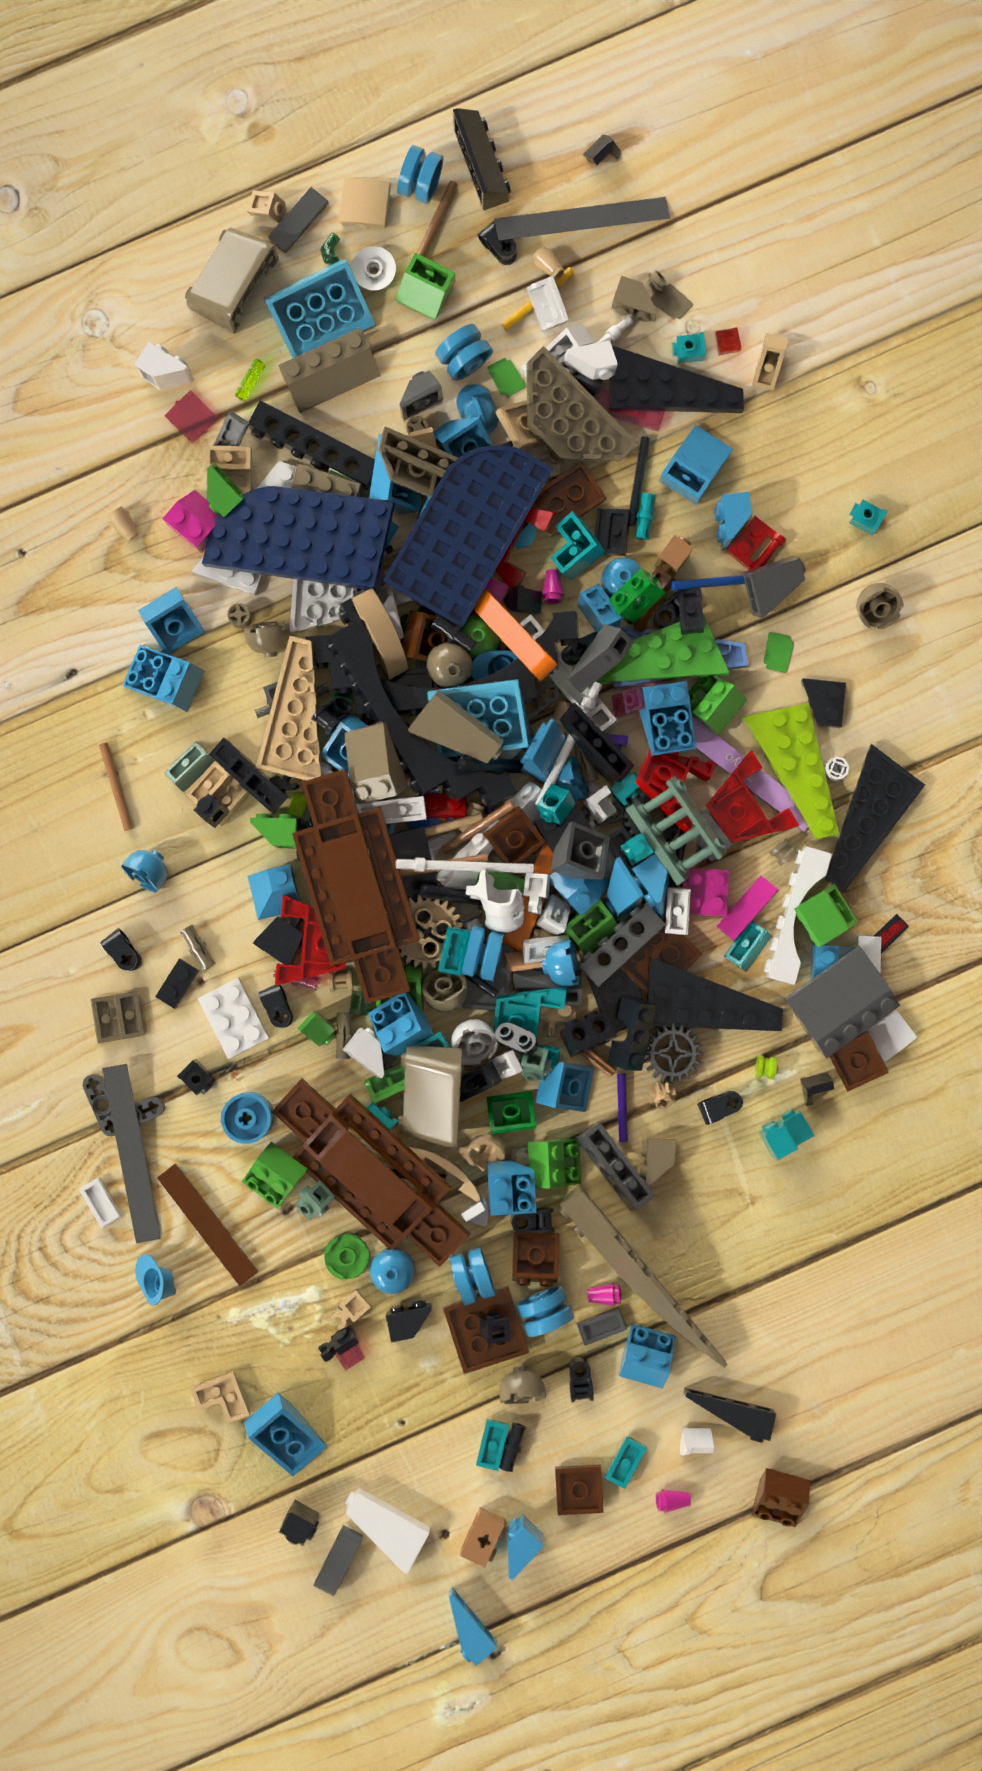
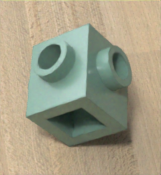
(535, 1065)
(314, 1200)

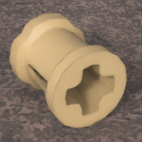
(341, 981)

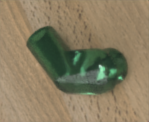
(327, 249)

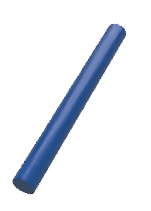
(707, 582)

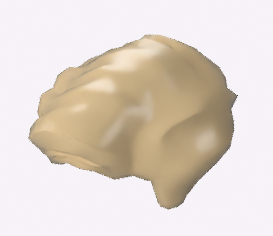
(483, 1149)

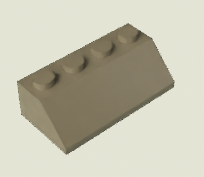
(329, 370)

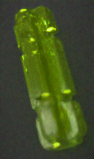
(250, 380)

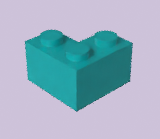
(581, 547)
(786, 1134)

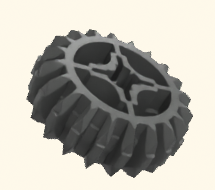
(671, 1073)

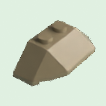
(413, 462)

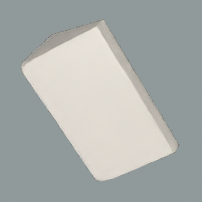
(677, 910)

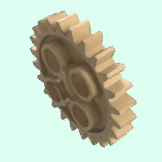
(437, 914)

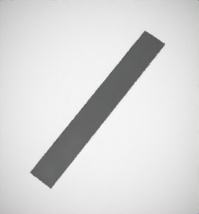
(582, 218)
(131, 1153)

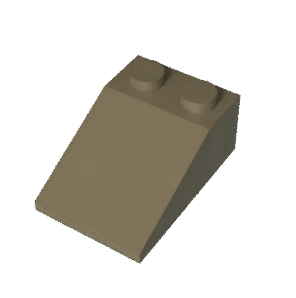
(373, 764)

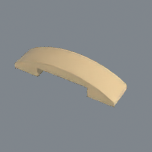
(382, 632)
(466, 1187)

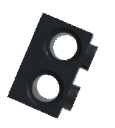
(589, 1037)

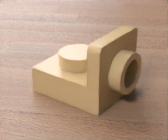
(266, 205)

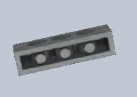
(651, 925)
(615, 1166)

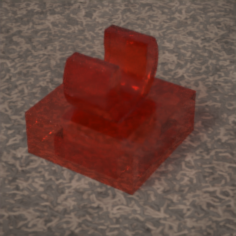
(728, 341)

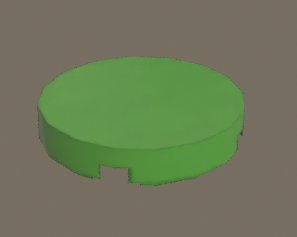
(346, 1256)

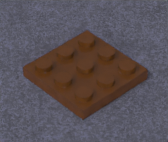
(664, 947)
(470, 1344)

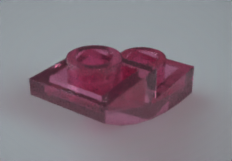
(628, 702)

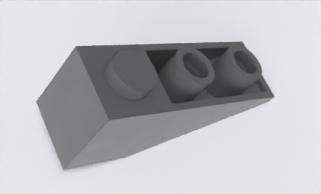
(601, 656)
(536, 980)

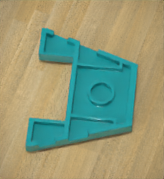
(524, 1011)

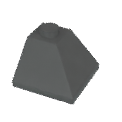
(420, 394)
(581, 853)

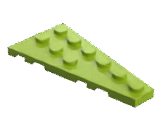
(794, 754)

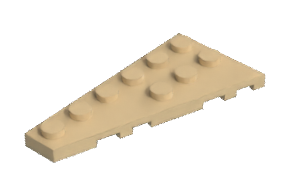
(291, 736)

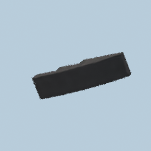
(248, 776)

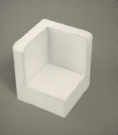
(600, 805)

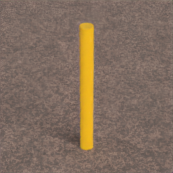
(526, 308)

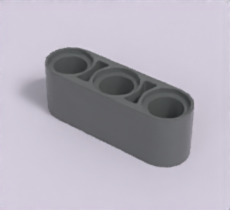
(338, 1560)

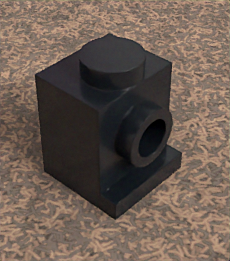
(208, 807)
(197, 1068)
(494, 1322)

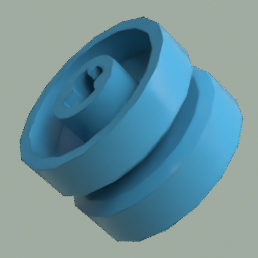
(420, 174)
(464, 352)
(483, 953)
(234, 1120)
(472, 1276)
(545, 1311)

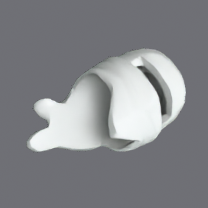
(501, 907)

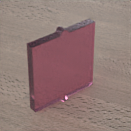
(191, 416)

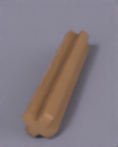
(597, 1060)

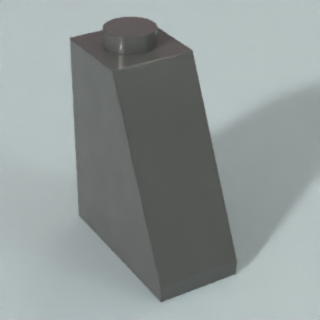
(772, 583)

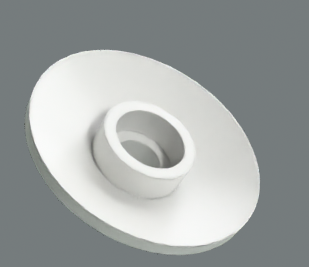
(371, 258)

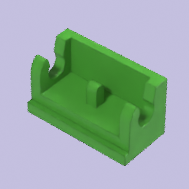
(388, 1085)

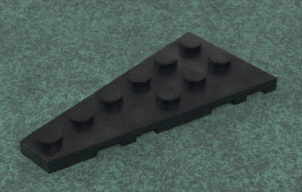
(658, 386)
(876, 806)
(701, 1003)

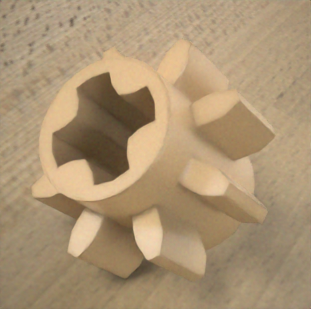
(662, 1094)

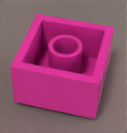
(708, 891)

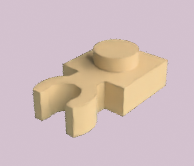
(352, 1307)

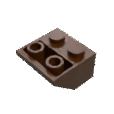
(781, 1497)

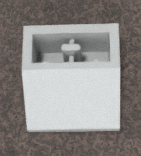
(161, 368)

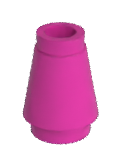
(553, 588)
(606, 1294)
(672, 1500)

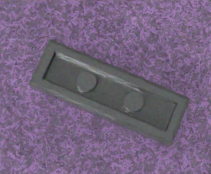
(298, 220)

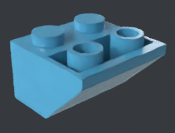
(733, 514)
(653, 882)
(400, 1024)
(511, 1188)
(647, 1356)

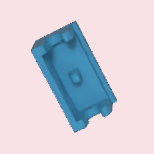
(598, 609)

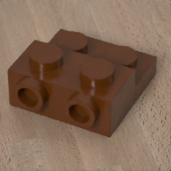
(514, 837)
(535, 1258)

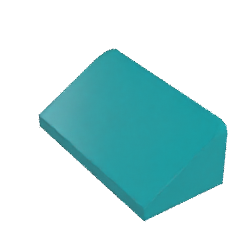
(748, 946)

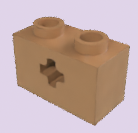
(674, 555)
(473, 1547)

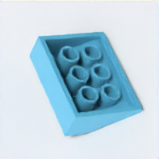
(319, 308)
(497, 707)

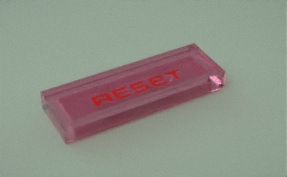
(647, 419)

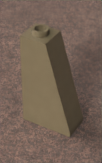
(457, 729)

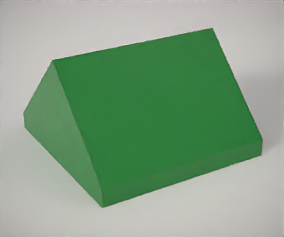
(511, 1112)

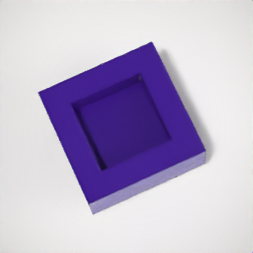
(619, 740)

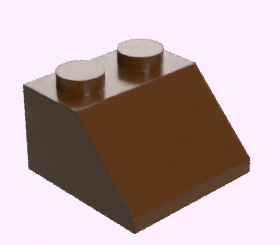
(421, 636)

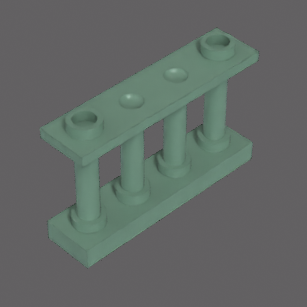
(666, 850)

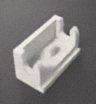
(547, 303)

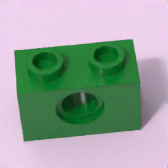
(637, 595)

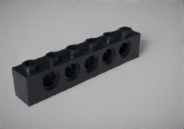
(266, 414)

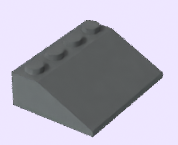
(842, 1002)

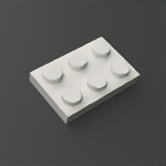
(233, 1018)

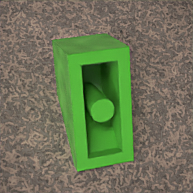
(221, 491)
(318, 1029)

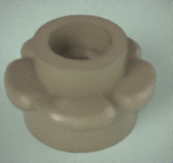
(656, 281)

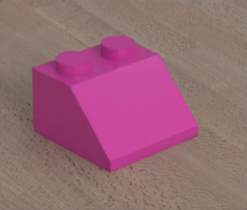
(192, 519)

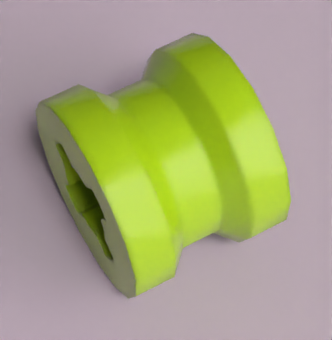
(765, 1067)

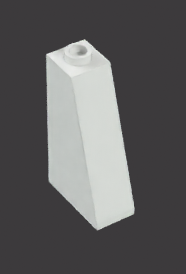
(388, 1527)

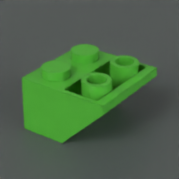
(425, 286)
(715, 702)
(277, 830)
(826, 915)
(590, 928)
(555, 1162)
(274, 1175)

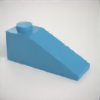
(473, 1635)

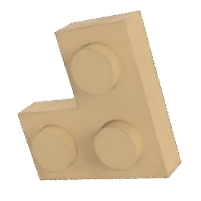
(223, 1390)

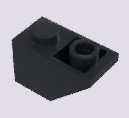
(406, 1322)

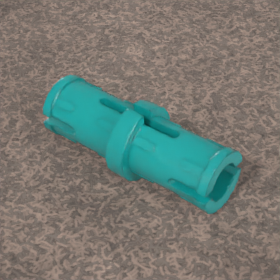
(645, 516)

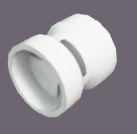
(832, 770)

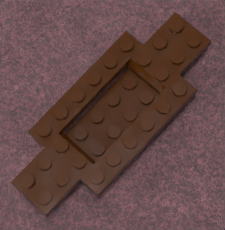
(347, 888)
(363, 1181)

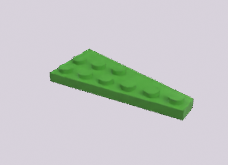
(669, 656)

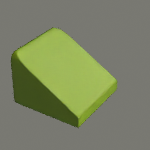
(297, 804)

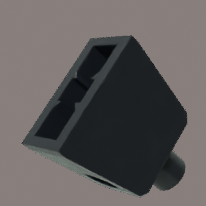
(281, 939)

